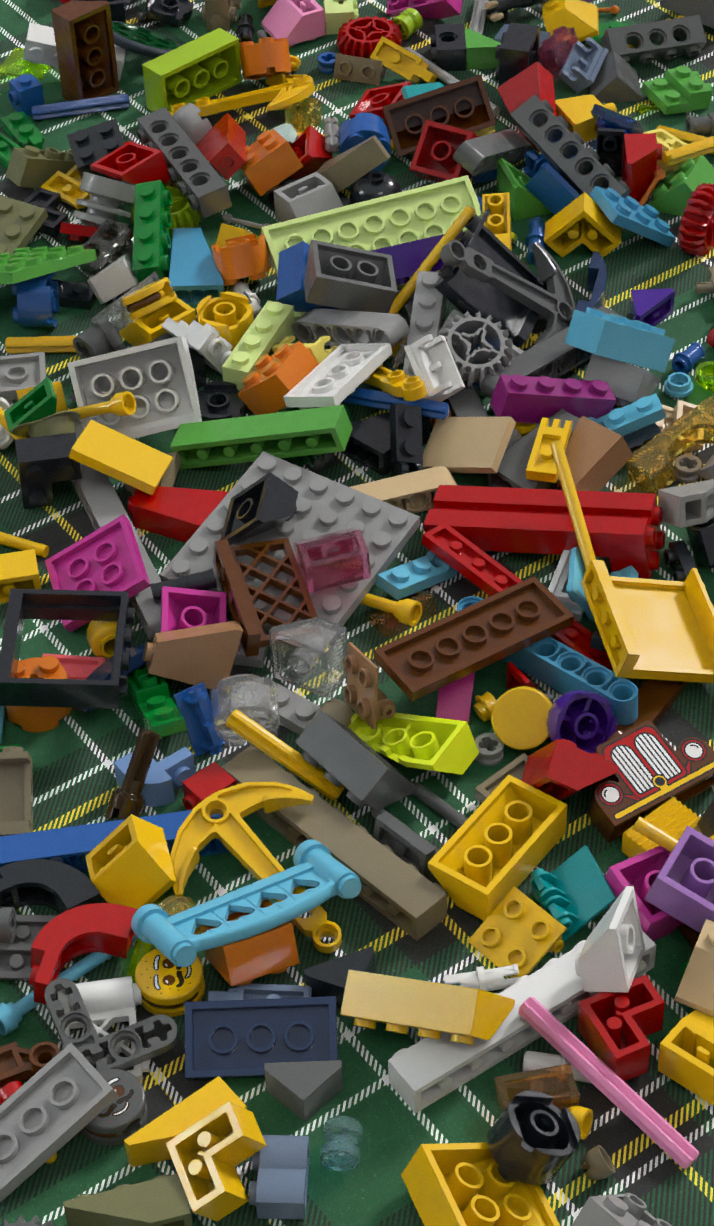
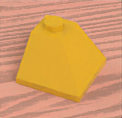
(571, 13)

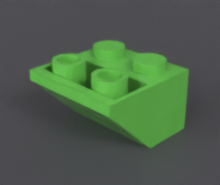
(678, 186)

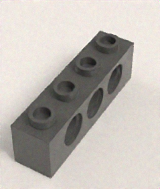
(687, 29)

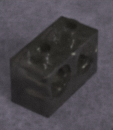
(110, 243)

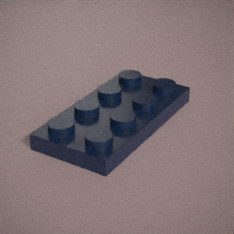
(241, 1035)

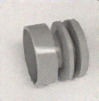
(104, 199)

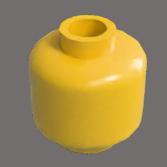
(102, 638)

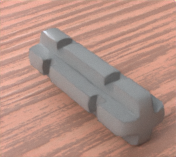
(331, 134)

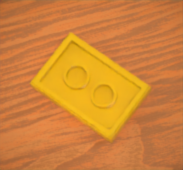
(120, 457)

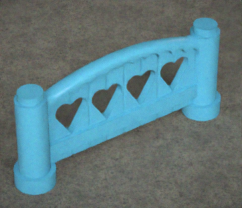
(312, 868)

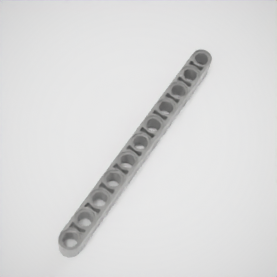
(103, 507)

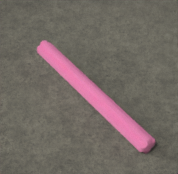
(609, 1083)

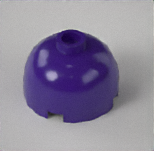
(581, 718)

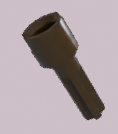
(128, 798)

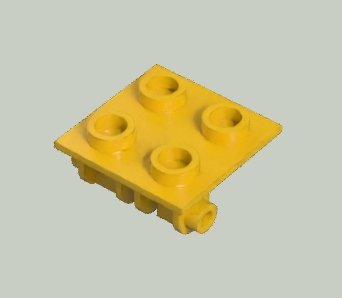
(518, 933)

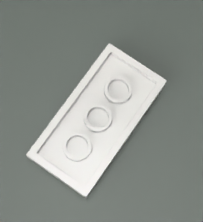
(338, 375)

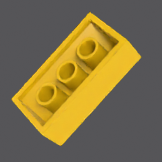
(499, 846)
(423, 1006)

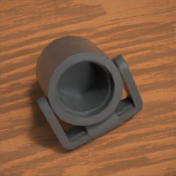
(98, 339)

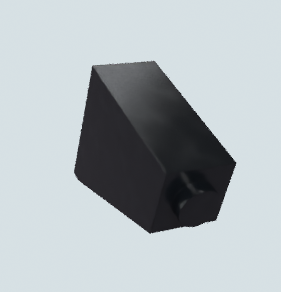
(371, 442)

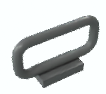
(406, 842)

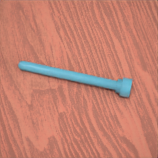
(12, 1013)

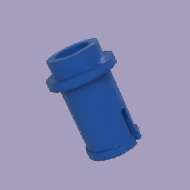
(685, 360)

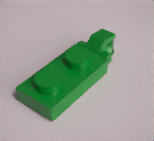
(22, 130)

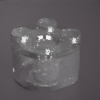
(252, 698)

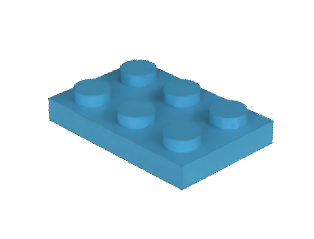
(633, 216)

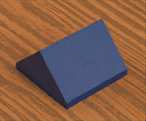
(551, 189)

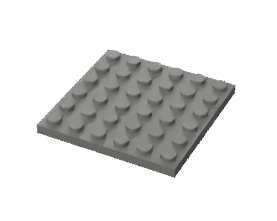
(321, 510)

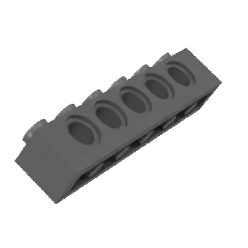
(536, 113)
(185, 163)

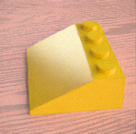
(463, 1188)

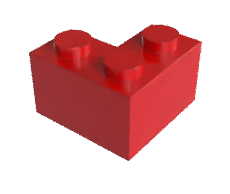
(617, 1026)

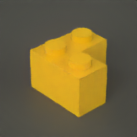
(582, 223)
(208, 1156)

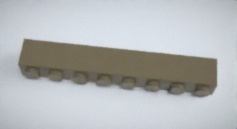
(385, 879)

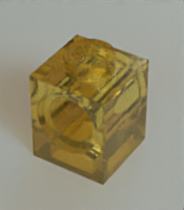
(304, 113)

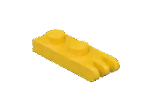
(541, 461)

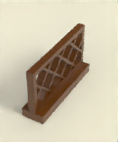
(239, 593)

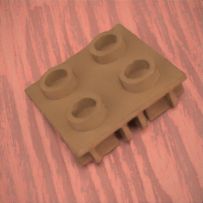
(362, 688)

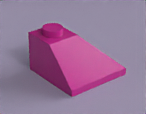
(190, 608)

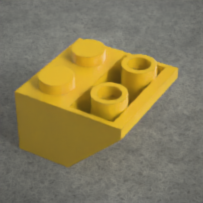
(149, 326)
(132, 864)

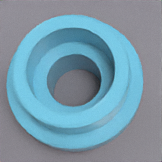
(678, 385)

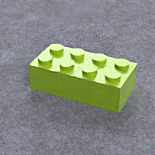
(193, 71)

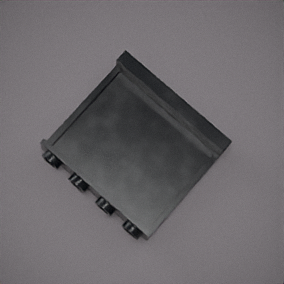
(474, 296)

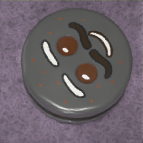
(124, 1115)

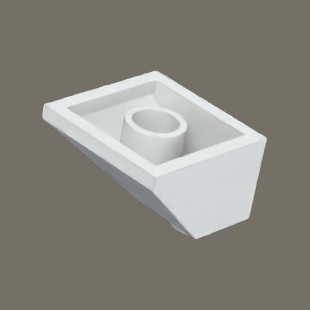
(613, 948)

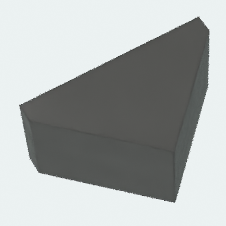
(304, 1085)

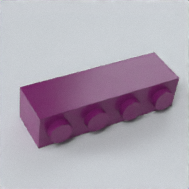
(532, 398)

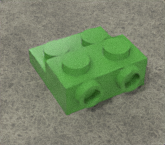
(678, 91)

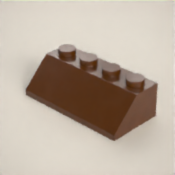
(85, 49)
(456, 105)

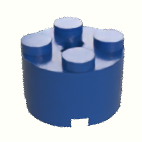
(362, 128)
(36, 301)

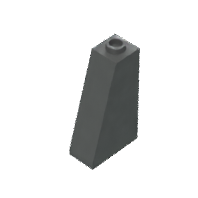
(516, 457)

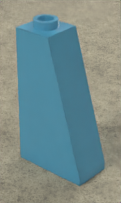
(193, 267)

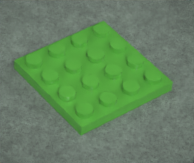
(41, 261)

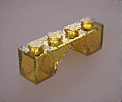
(653, 463)

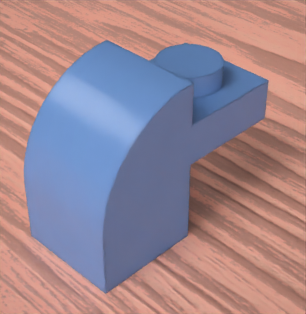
(161, 777)

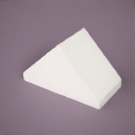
(113, 279)

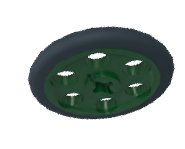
(141, 40)

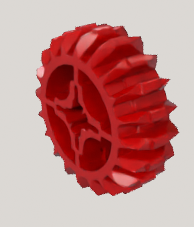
(362, 35)
(697, 223)

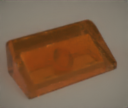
(389, 625)
(554, 1081)

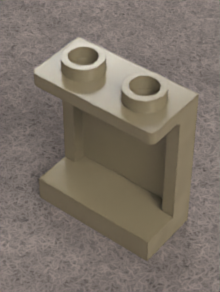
(16, 791)

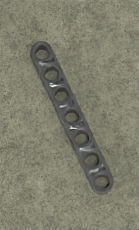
(547, 359)

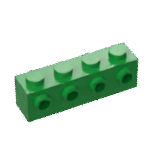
(151, 230)

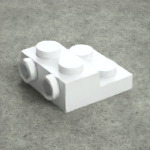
(202, 340)

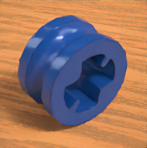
(326, 62)

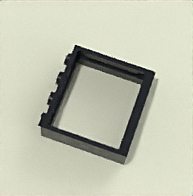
(65, 605)

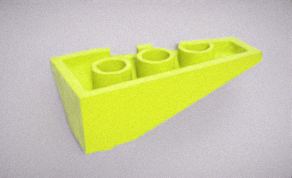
(421, 741)

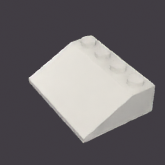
(156, 375)

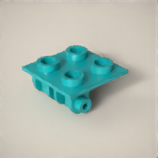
(573, 891)

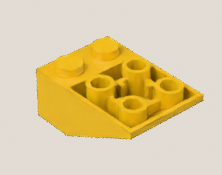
(689, 1054)

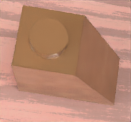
(595, 455)
(194, 653)

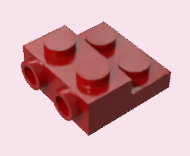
(376, 98)

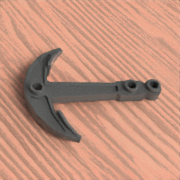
(554, 304)

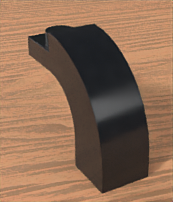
(45, 884)

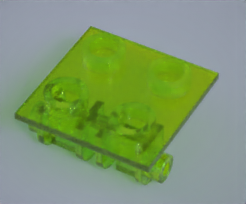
(16, 66)

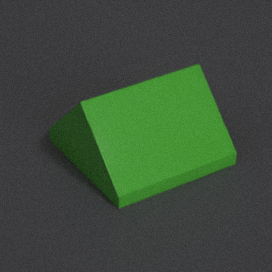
(522, 202)

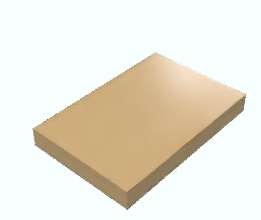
(468, 444)

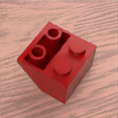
(565, 770)

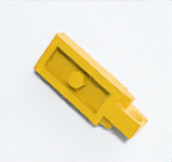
(402, 61)

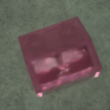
(333, 559)

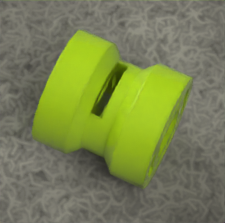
(408, 22)

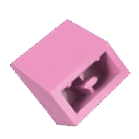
(295, 21)

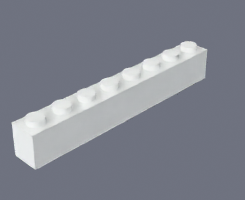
(440, 1066)

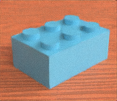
(620, 339)

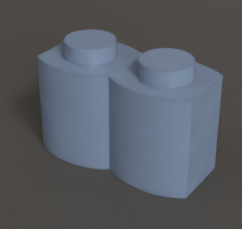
(281, 1177)

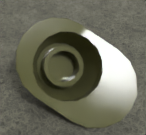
(53, 424)

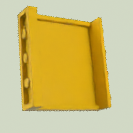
(653, 625)

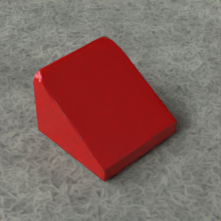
(516, 678)

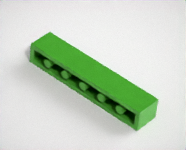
(278, 434)

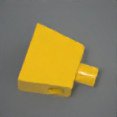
(578, 116)

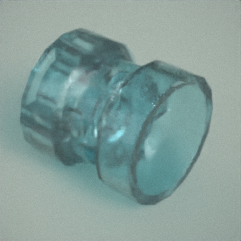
(341, 1148)

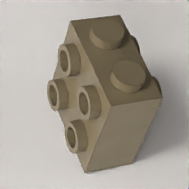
(220, 13)

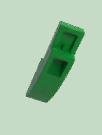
(154, 703)

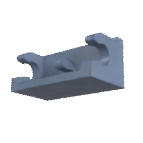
(582, 64)

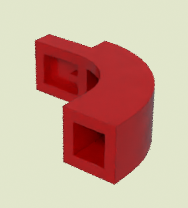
(76, 932)

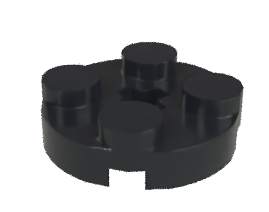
(169, 11)
(224, 393)

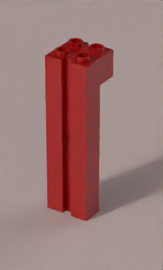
(539, 522)

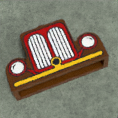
(647, 776)

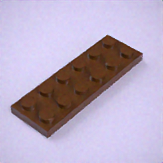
(473, 638)

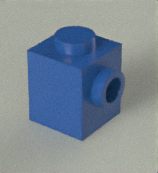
(25, 93)

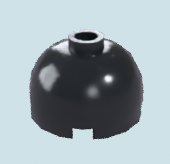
(373, 186)

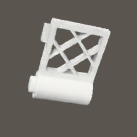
(109, 1003)

